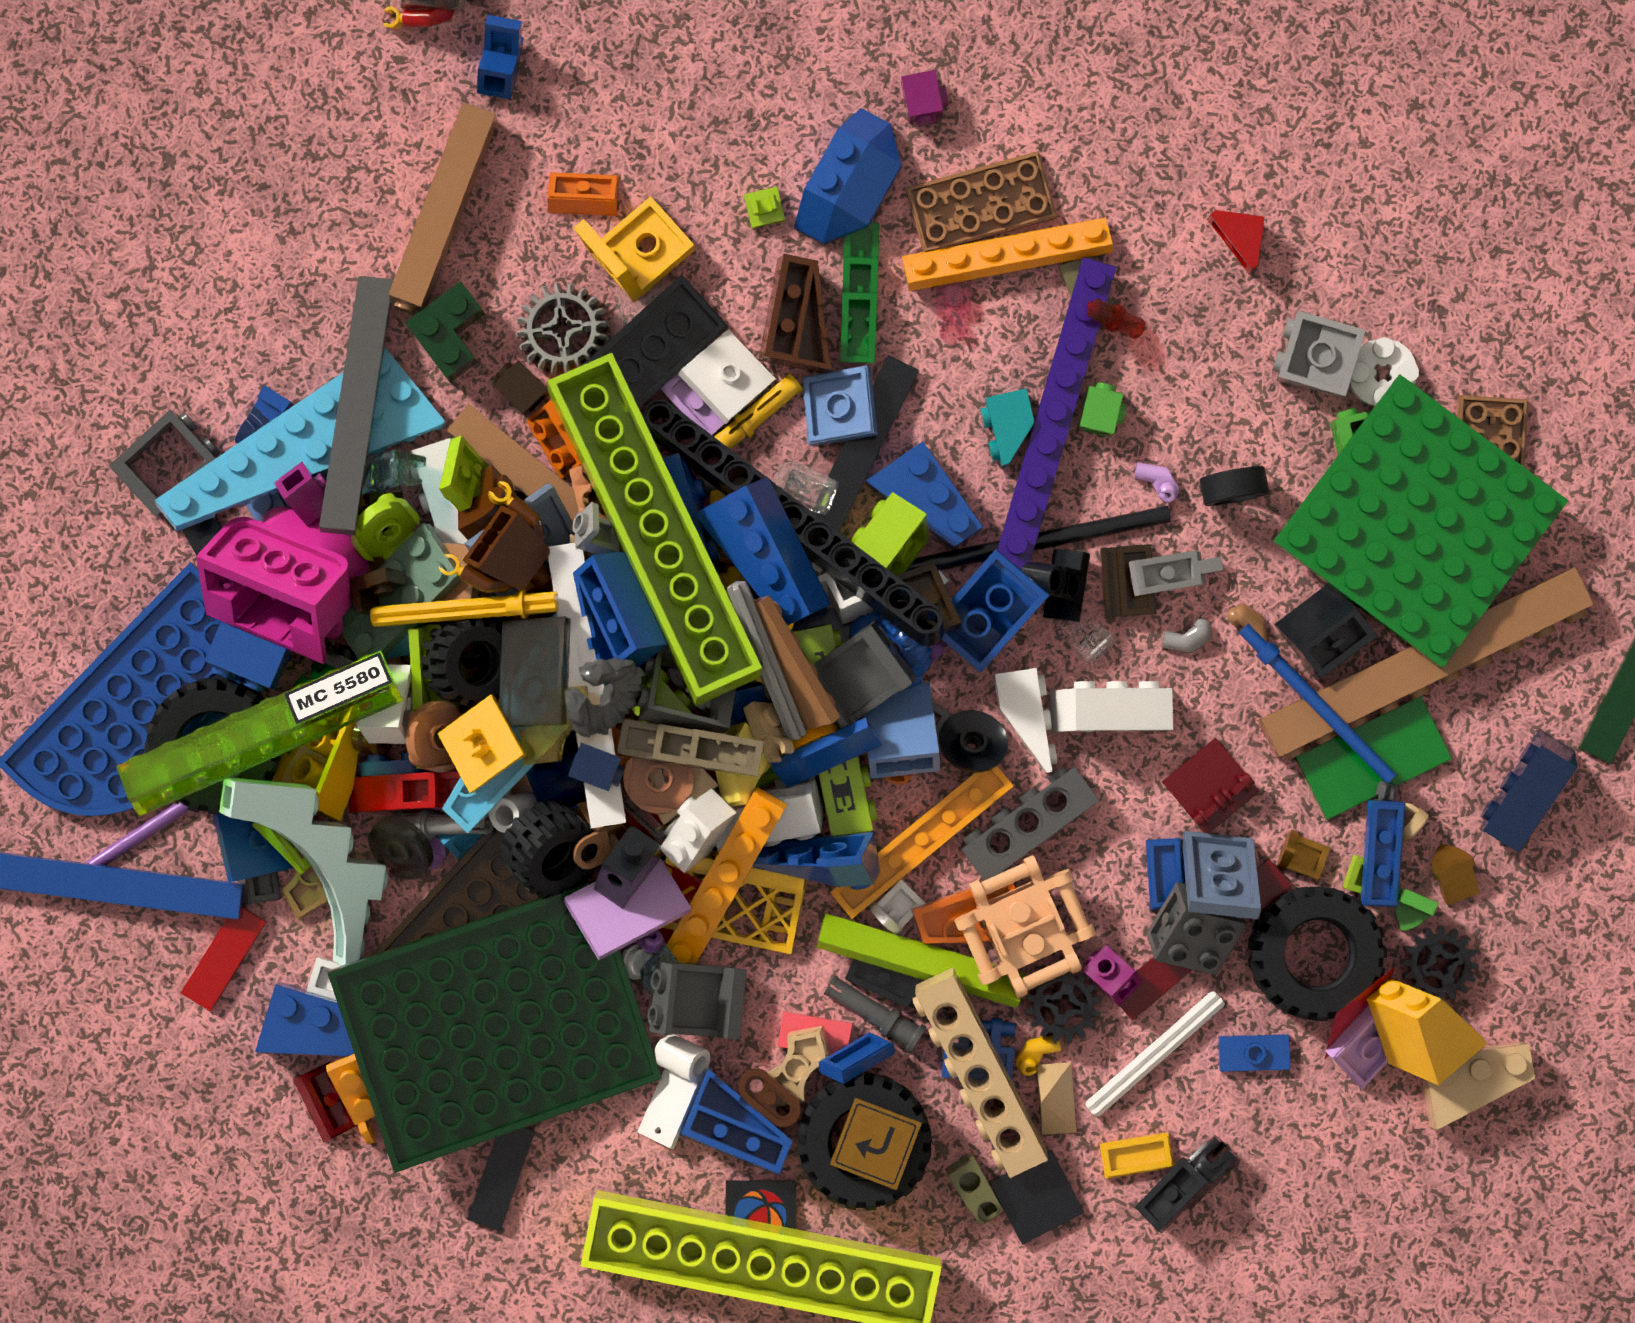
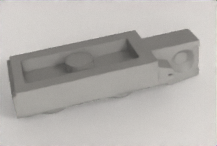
(1171, 572)

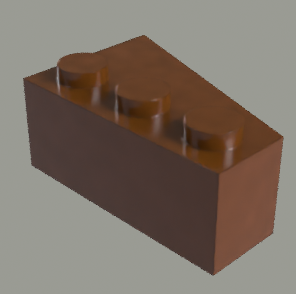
(795, 317)

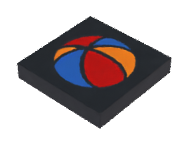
(762, 1201)

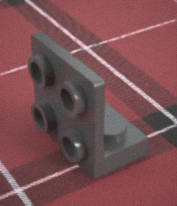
(1192, 938)

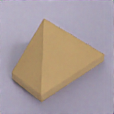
(1056, 1098)

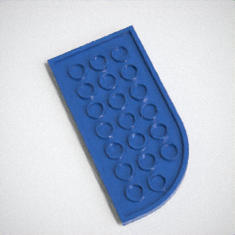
(104, 714)

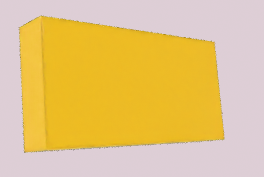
(1136, 1155)

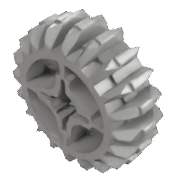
(546, 330)

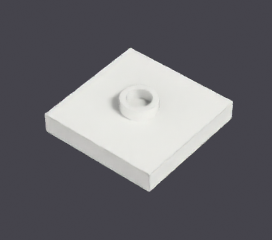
(726, 376)

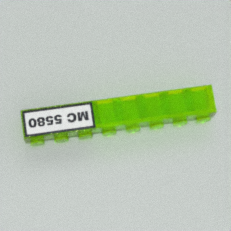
(259, 733)

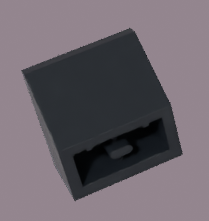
(1325, 631)

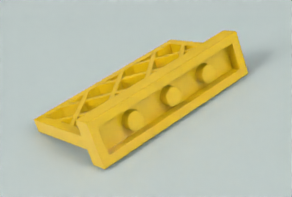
(761, 879)

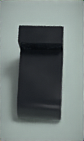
(1063, 581)

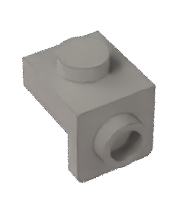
(594, 533)

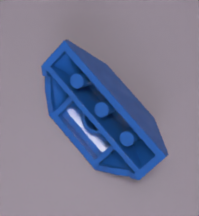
(850, 179)

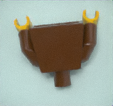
(507, 550)

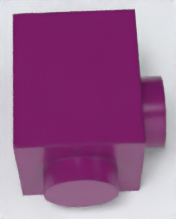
(923, 97)
(303, 492)
(1111, 975)

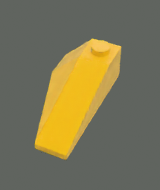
(326, 766)

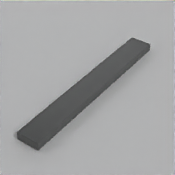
(356, 406)

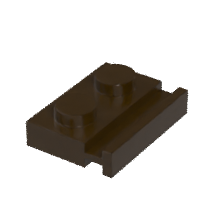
(1117, 582)

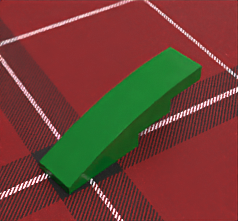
(860, 295)

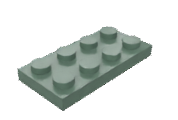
(420, 559)

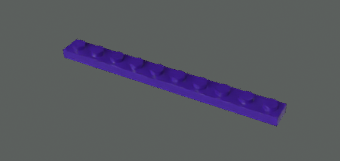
(1054, 414)

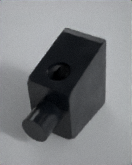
(629, 861)

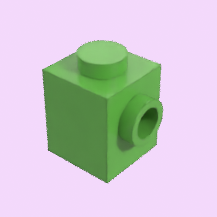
(1102, 410)

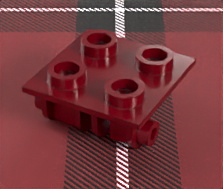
(1211, 786)

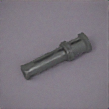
(890, 1022)

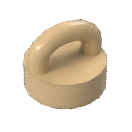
(1414, 822)

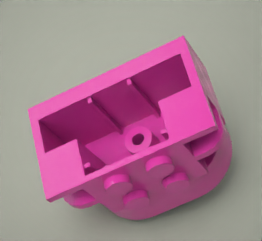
(280, 579)

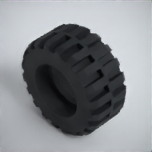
(192, 701)
(1269, 943)
(817, 1151)

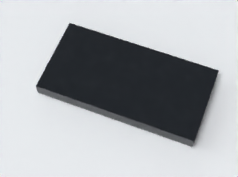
(663, 338)

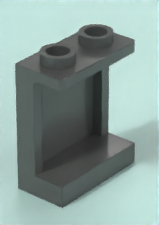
(863, 673)
(697, 1000)

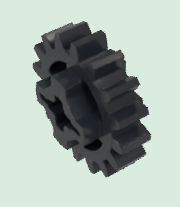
(1433, 948)
(1080, 1009)

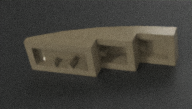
(690, 747)

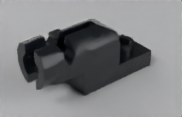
(1186, 1184)

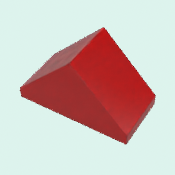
(1241, 234)

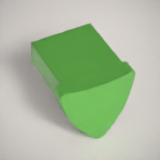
(1413, 909)

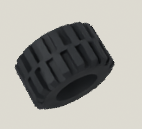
(444, 655)
(542, 846)

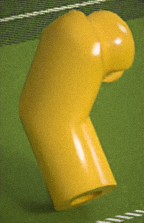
(1032, 1053)

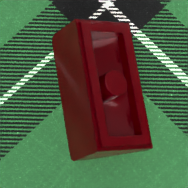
(323, 1103)

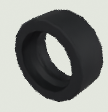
(1234, 485)

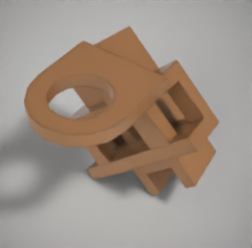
(603, 837)

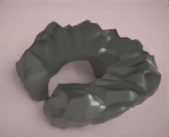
(618, 695)

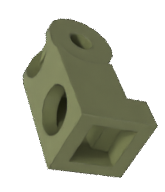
(974, 1189)

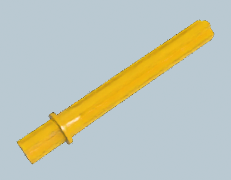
(473, 608)

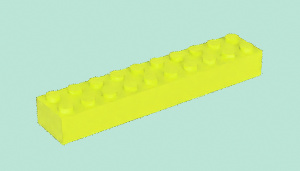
(759, 1261)

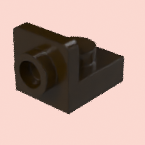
(375, 585)

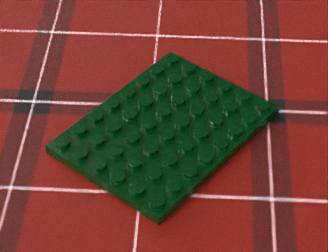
(490, 1029)

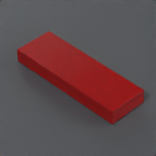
(223, 959)

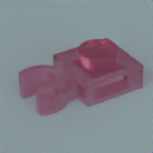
(953, 301)

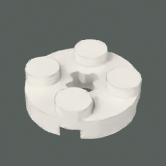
(1381, 353)

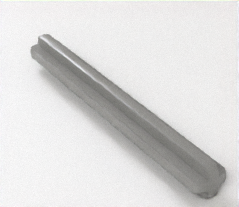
(771, 669)

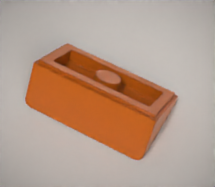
(583, 194)

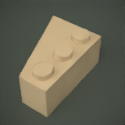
(1478, 1082)

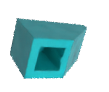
(1010, 422)

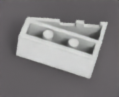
(1112, 707)
(801, 817)

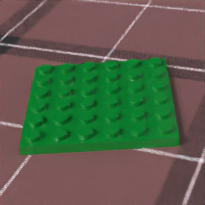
(1420, 521)

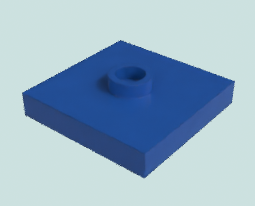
(246, 850)

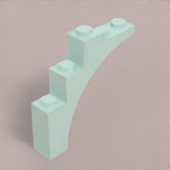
(325, 844)

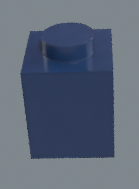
(596, 767)

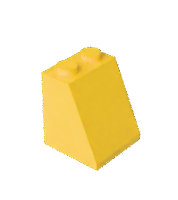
(1421, 1032)

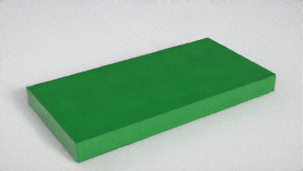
(1401, 738)

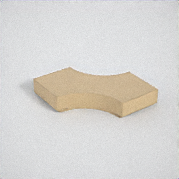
(803, 1056)

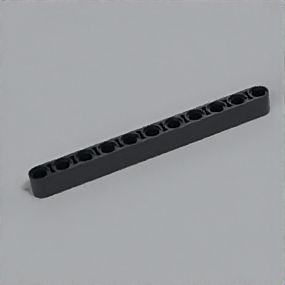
(807, 530)

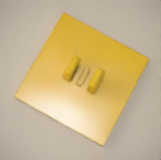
(481, 744)

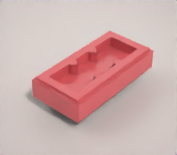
(836, 1031)

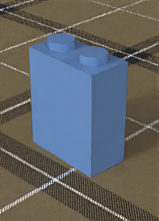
(906, 734)

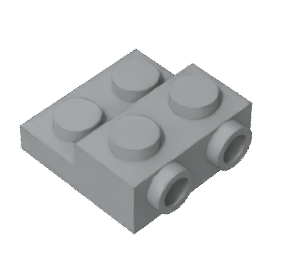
(1318, 354)

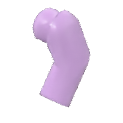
(1160, 478)

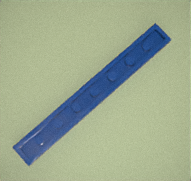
(121, 885)

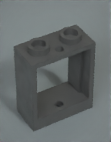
(133, 480)
(720, 709)

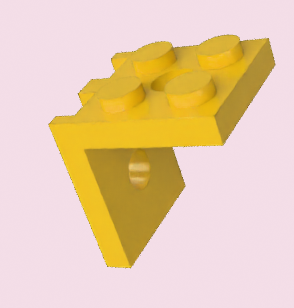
(620, 252)

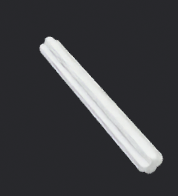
(1155, 1053)

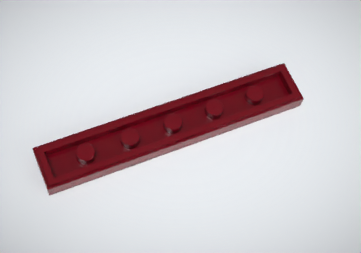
(1161, 977)

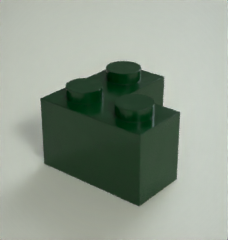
(439, 327)

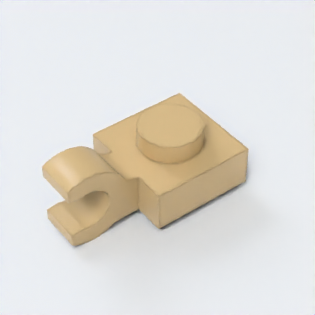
(768, 728)

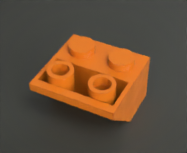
(554, 439)

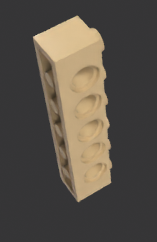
(1013, 1155)

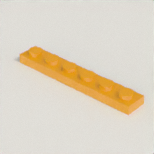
(1007, 254)
(927, 836)
(726, 876)

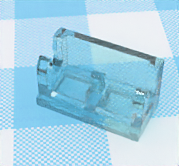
(391, 470)

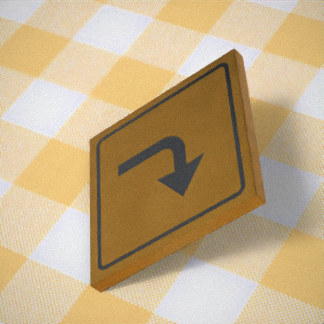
(875, 1143)

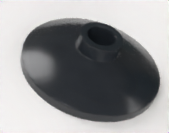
(976, 729)

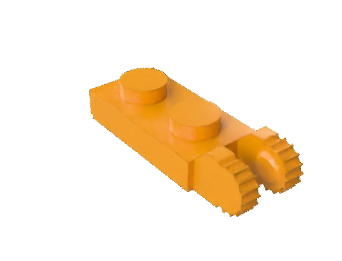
(353, 1093)

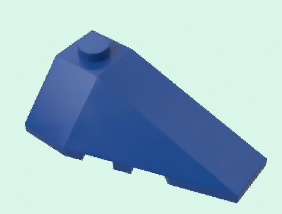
(825, 859)

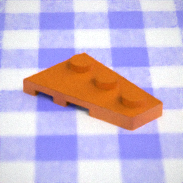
(937, 918)

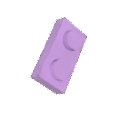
(692, 405)

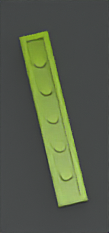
(908, 957)

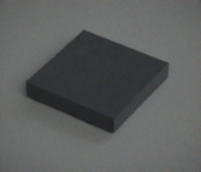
(1037, 1199)

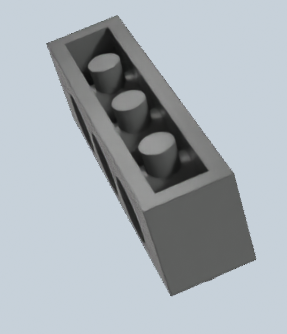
(1077, 800)

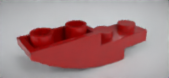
(402, 791)

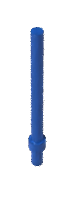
(1268, 654)

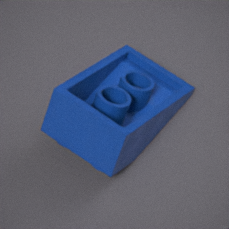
(992, 609)

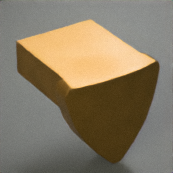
(1302, 855)
(1454, 873)

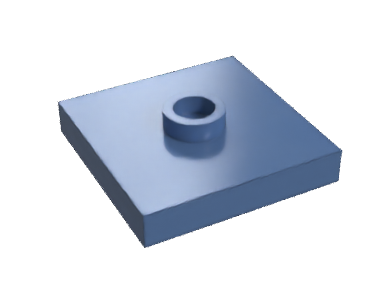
(839, 406)

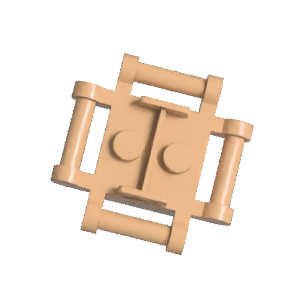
(1024, 926)

